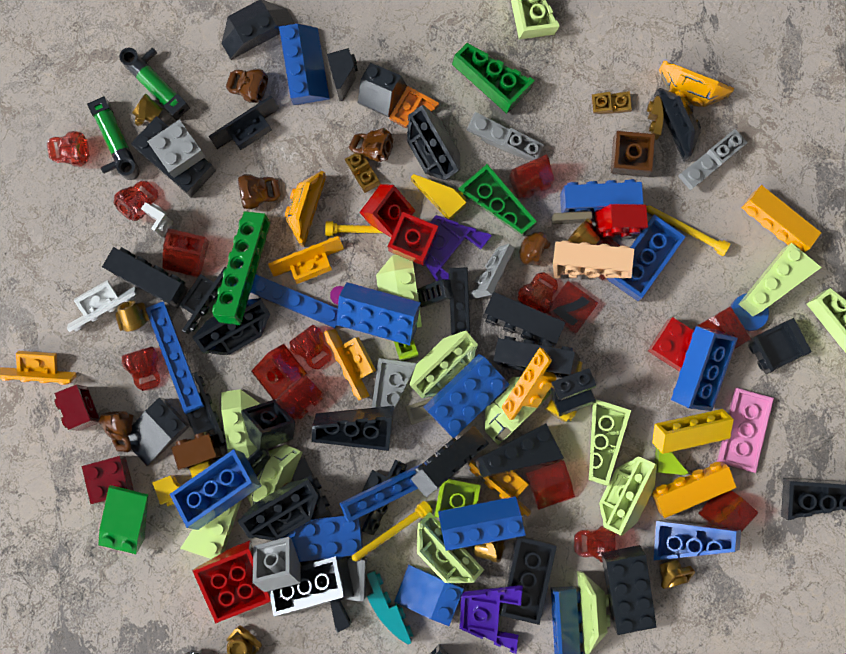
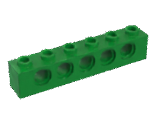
(258, 226)

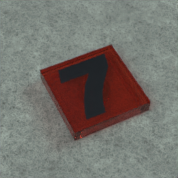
(572, 307)

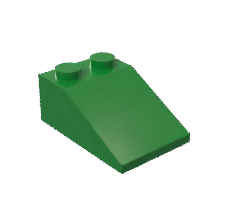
(123, 520)

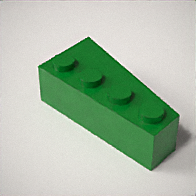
(492, 77)
(494, 197)

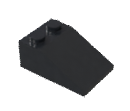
(156, 430)

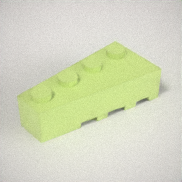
(534, 18)
(779, 278)
(831, 311)
(606, 437)
(212, 537)

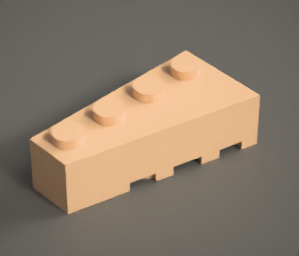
(592, 260)

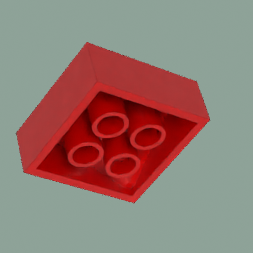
(228, 583)

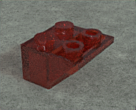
(184, 252)

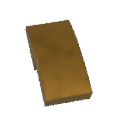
(611, 103)
(655, 113)
(362, 172)

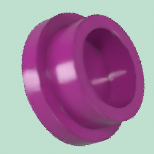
(334, 294)

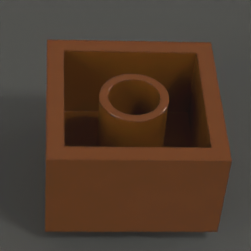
(632, 153)
(196, 451)

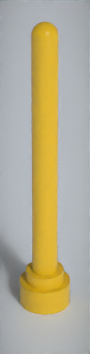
(332, 228)
(719, 246)
(421, 511)

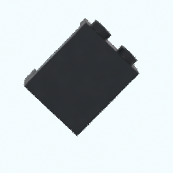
(779, 346)
(573, 392)

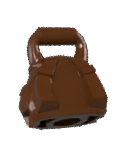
(250, 84)
(376, 144)
(255, 191)
(533, 248)
(118, 427)

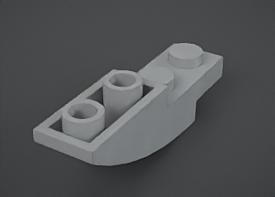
(504, 138)
(712, 159)

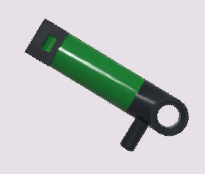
(153, 82)
(116, 143)

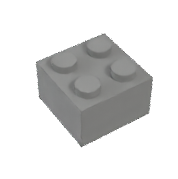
(176, 148)

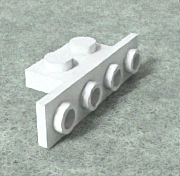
(97, 301)

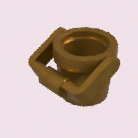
(146, 110)
(585, 233)
(130, 317)
(491, 551)
(674, 574)
(243, 642)

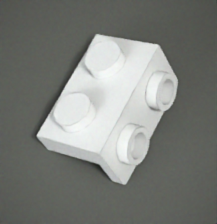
(162, 221)

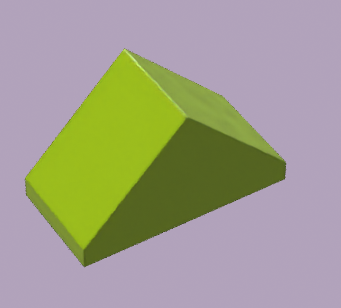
(405, 351)
(668, 464)

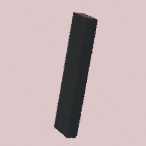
(460, 303)

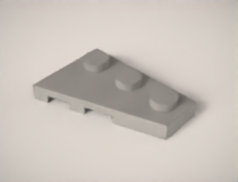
(495, 268)
(391, 381)

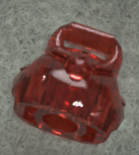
(72, 149)
(131, 200)
(538, 294)
(310, 345)
(142, 365)
(597, 542)

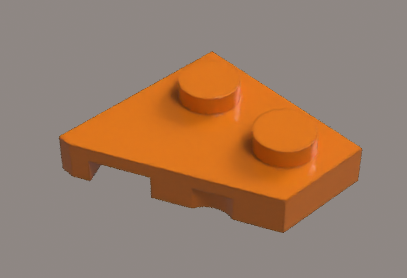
(408, 103)

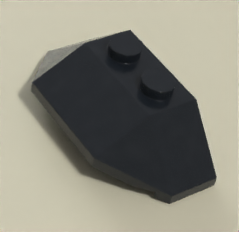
(253, 26)
(680, 121)
(432, 144)
(227, 338)
(280, 511)

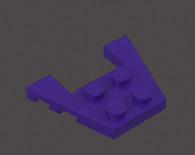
(447, 241)
(482, 612)

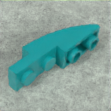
(390, 616)

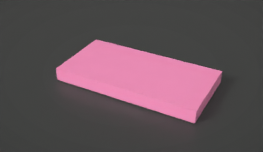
(749, 427)

